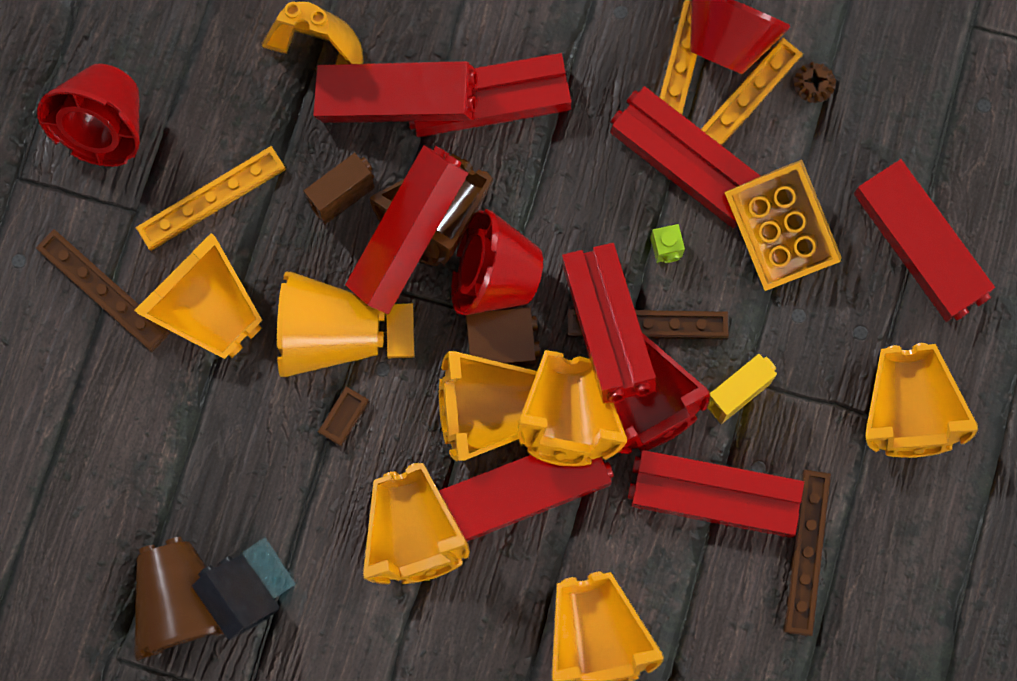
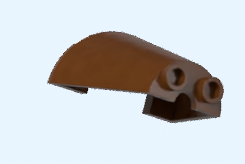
(456, 218)
(165, 600)

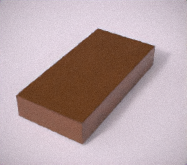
(343, 416)

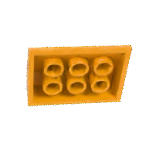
(783, 225)

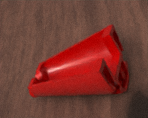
(664, 412)

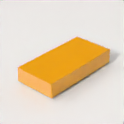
(400, 331)

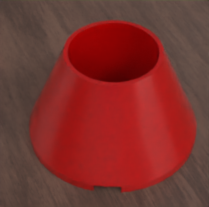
(732, 33)
(94, 115)
(495, 268)

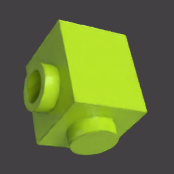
(667, 244)

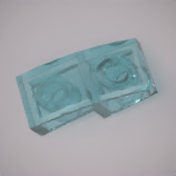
(268, 567)

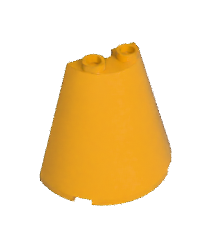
(317, 22)
(204, 302)
(323, 326)
(481, 403)
(916, 405)
(566, 415)
(411, 530)
(599, 633)

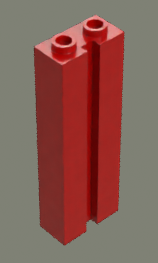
(395, 92)
(511, 93)
(681, 151)
(407, 228)
(924, 241)
(609, 324)
(520, 492)
(716, 493)

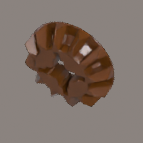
(807, 90)

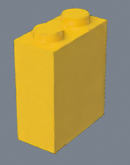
(741, 388)

